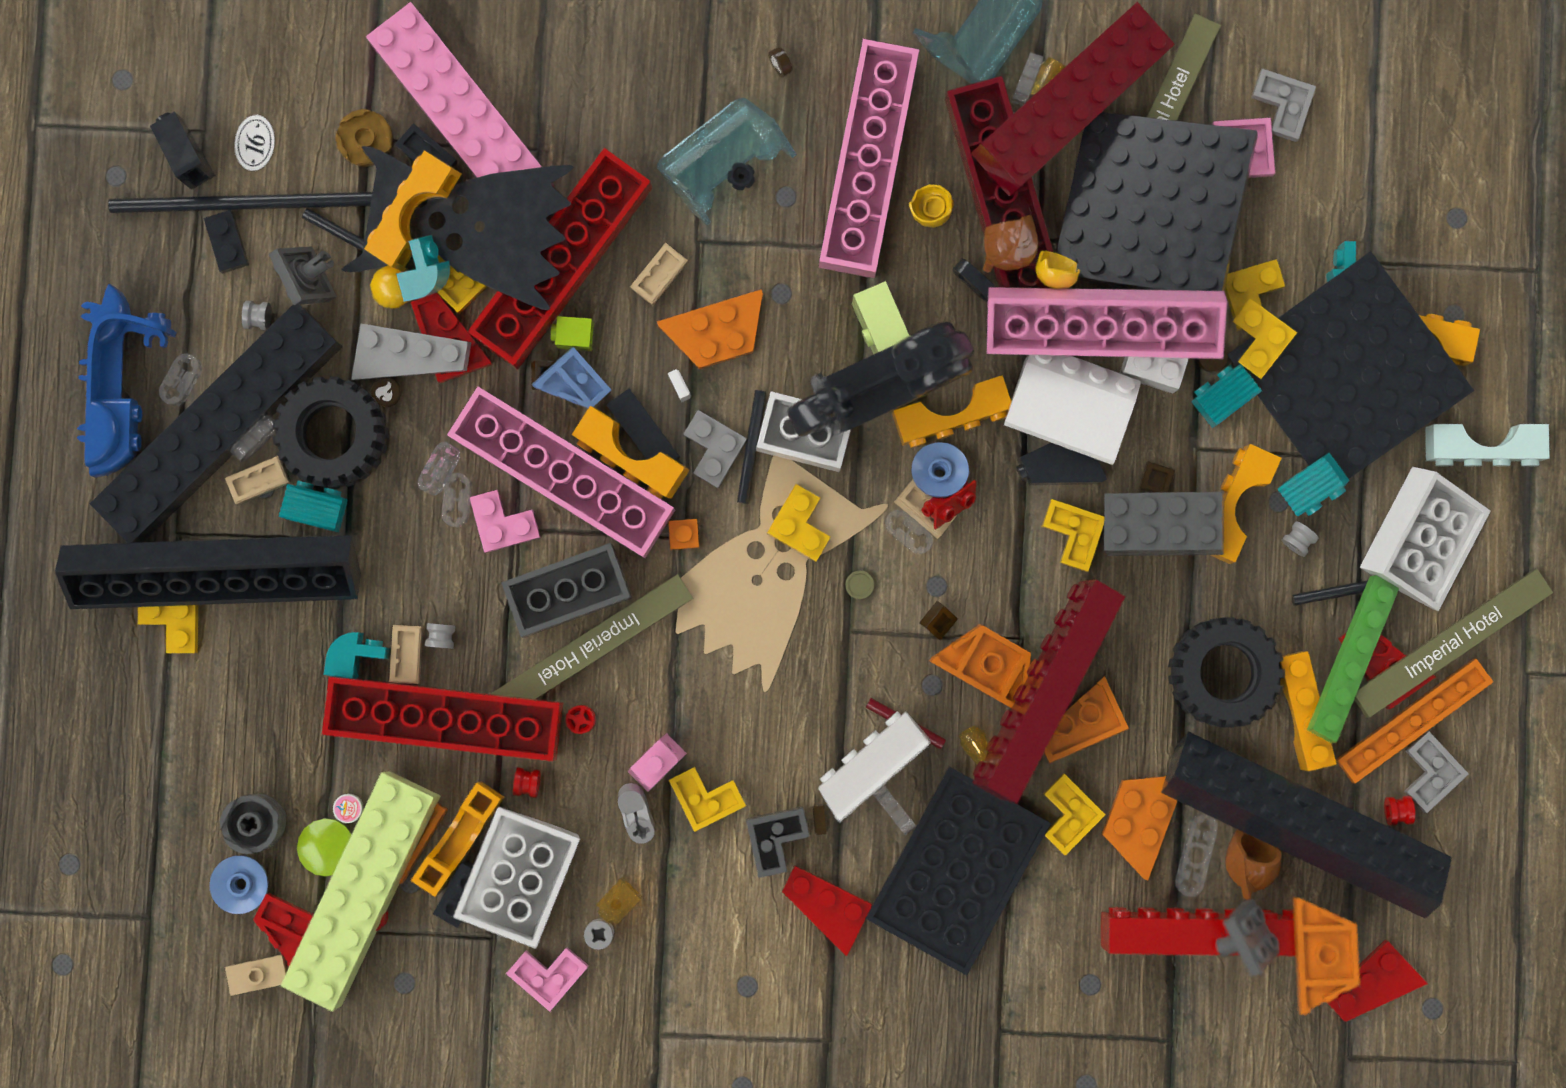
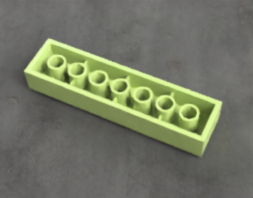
(360, 890)

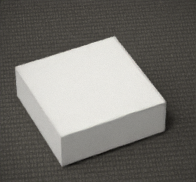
(679, 385)

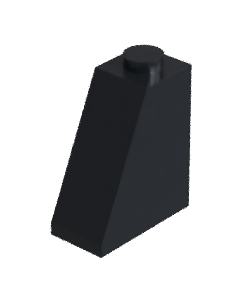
(181, 150)
(1059, 466)

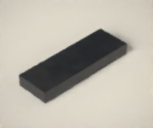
(640, 426)

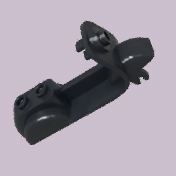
(884, 381)

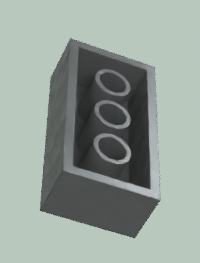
(1164, 524)
(566, 590)

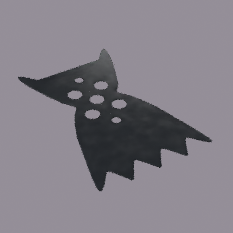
(514, 218)

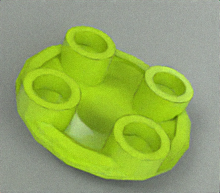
(322, 846)

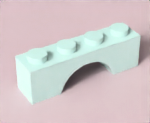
(1451, 443)

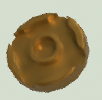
(363, 129)

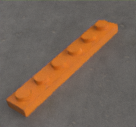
(1414, 720)

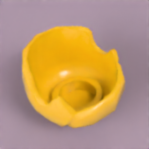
(931, 205)
(1056, 270)
(386, 288)

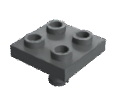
(304, 274)
(1249, 937)

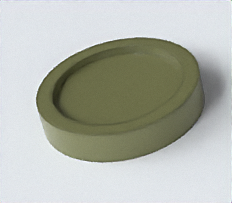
(859, 584)

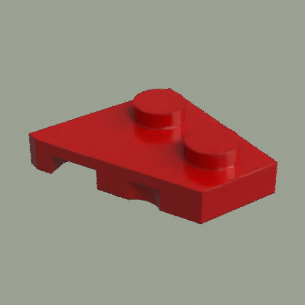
(283, 924)

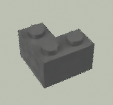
(769, 832)

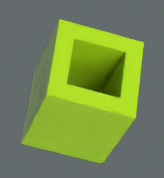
(573, 332)

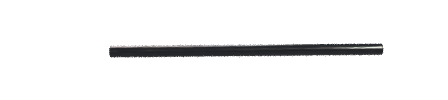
(241, 202)

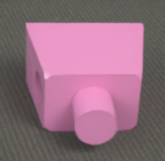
(657, 762)

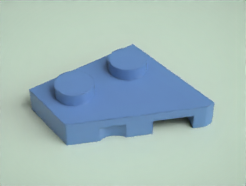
(573, 380)

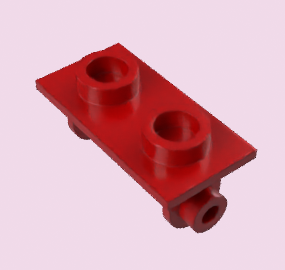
(944, 509)

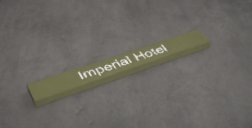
(1184, 69)
(599, 641)
(1452, 643)

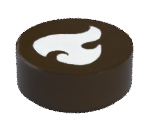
(780, 61)
(386, 392)

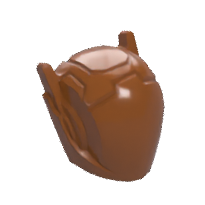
(1010, 244)
(1251, 863)

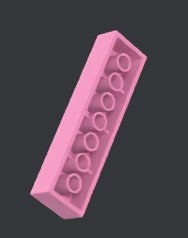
(449, 95)
(868, 158)
(1106, 322)
(561, 472)

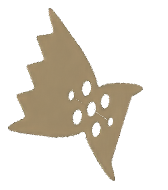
(763, 616)

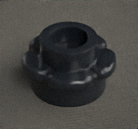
(746, 170)

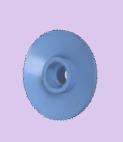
(942, 457)
(225, 889)

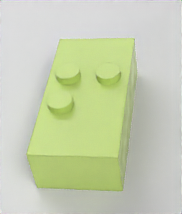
(879, 318)

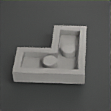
(1290, 97)
(721, 445)
(1440, 774)

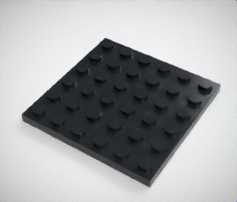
(1156, 202)
(1357, 370)

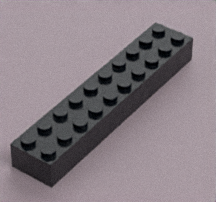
(210, 427)
(209, 572)
(1307, 825)

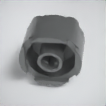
(237, 828)

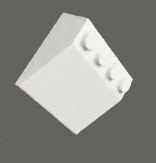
(1073, 404)
(1425, 537)
(873, 764)
(517, 876)

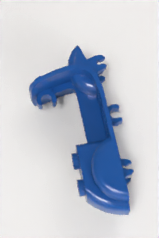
(111, 420)

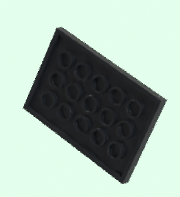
(957, 871)

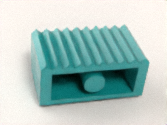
(1225, 395)
(1314, 485)
(313, 507)

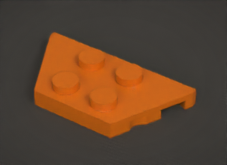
(717, 330)
(986, 663)
(1139, 822)
(1324, 955)

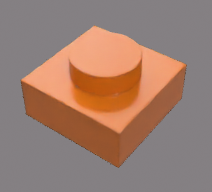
(683, 534)

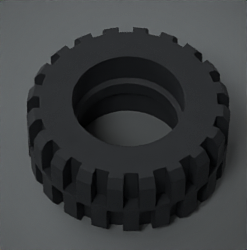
(298, 412)
(1264, 672)

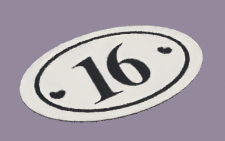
(254, 142)

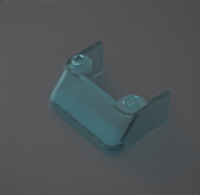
(983, 39)
(710, 151)

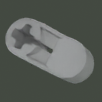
(632, 800)

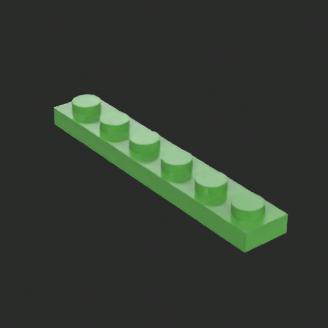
(1353, 659)

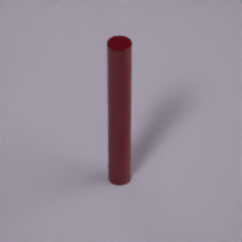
(887, 712)

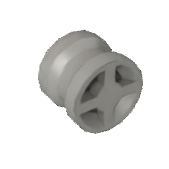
(256, 315)
(1300, 539)
(440, 636)
(600, 929)

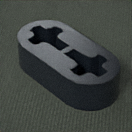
(973, 278)

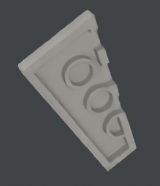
(395, 352)

